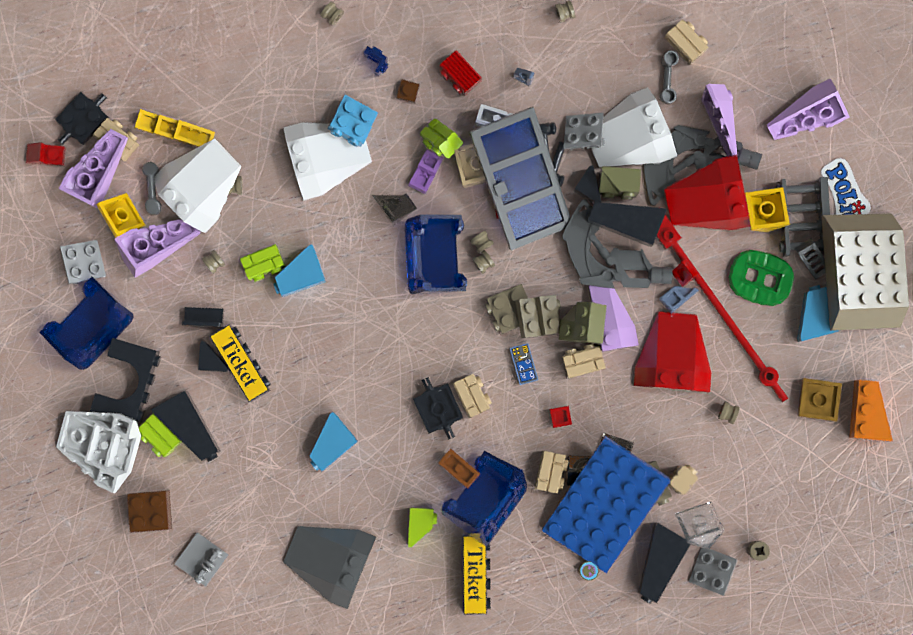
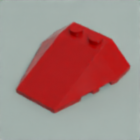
(710, 197)
(674, 355)

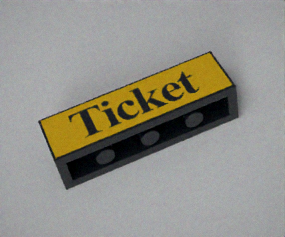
(240, 363)
(475, 576)

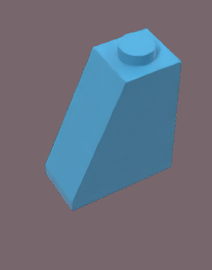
(300, 273)
(814, 314)
(332, 443)

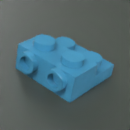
(352, 121)

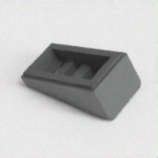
(806, 247)

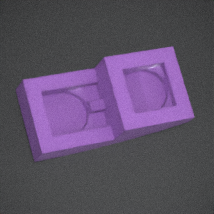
(425, 172)

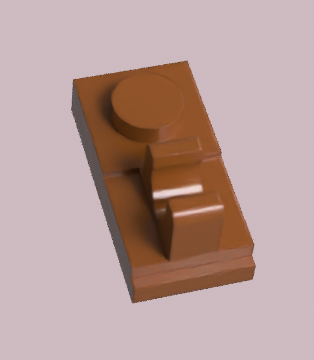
(459, 468)

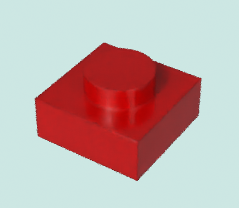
(684, 273)
(560, 416)

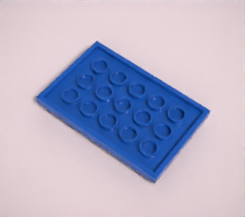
(606, 504)

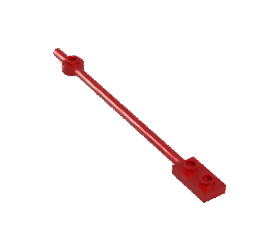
(669, 237)

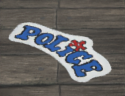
(844, 188)

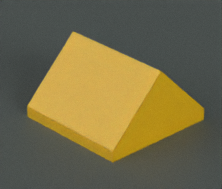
(767, 209)
(120, 214)

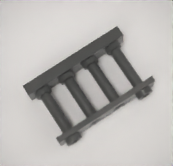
(821, 207)

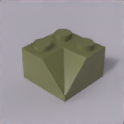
(619, 182)
(584, 323)

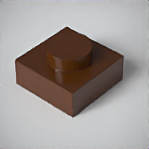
(408, 91)

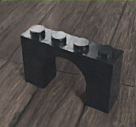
(144, 362)

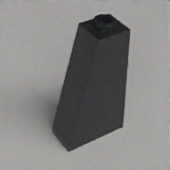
(629, 221)
(188, 425)
(662, 560)

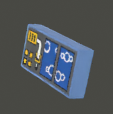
(524, 364)

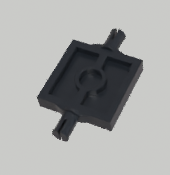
(81, 118)
(438, 408)

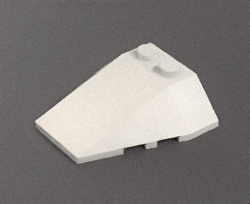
(635, 133)
(322, 158)
(198, 184)
(100, 445)

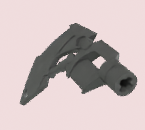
(684, 139)
(579, 237)

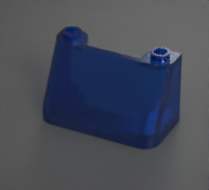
(433, 254)
(89, 326)
(489, 499)

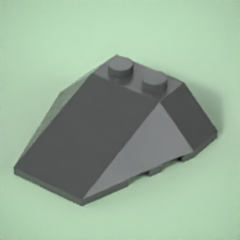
(330, 560)

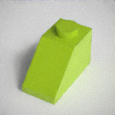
(420, 523)

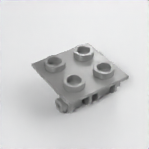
(584, 131)
(82, 261)
(201, 559)
(713, 571)

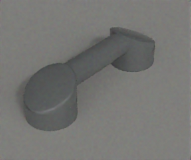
(668, 60)
(152, 205)

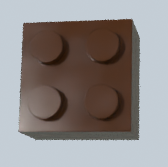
(149, 511)

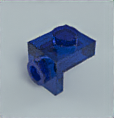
(376, 56)

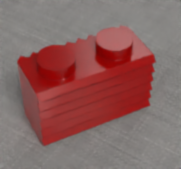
(460, 73)

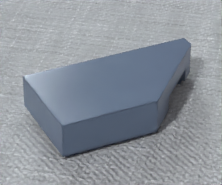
(524, 76)
(677, 297)

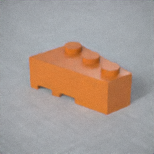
(869, 413)

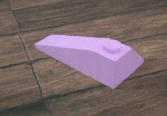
(719, 108)
(814, 109)
(94, 172)
(149, 246)
(619, 328)

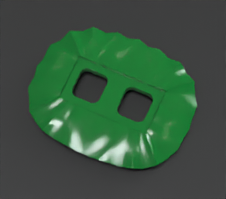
(764, 264)

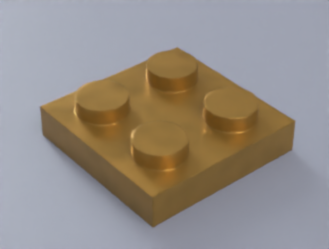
(819, 399)

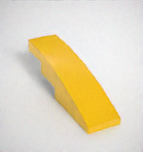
(173, 129)

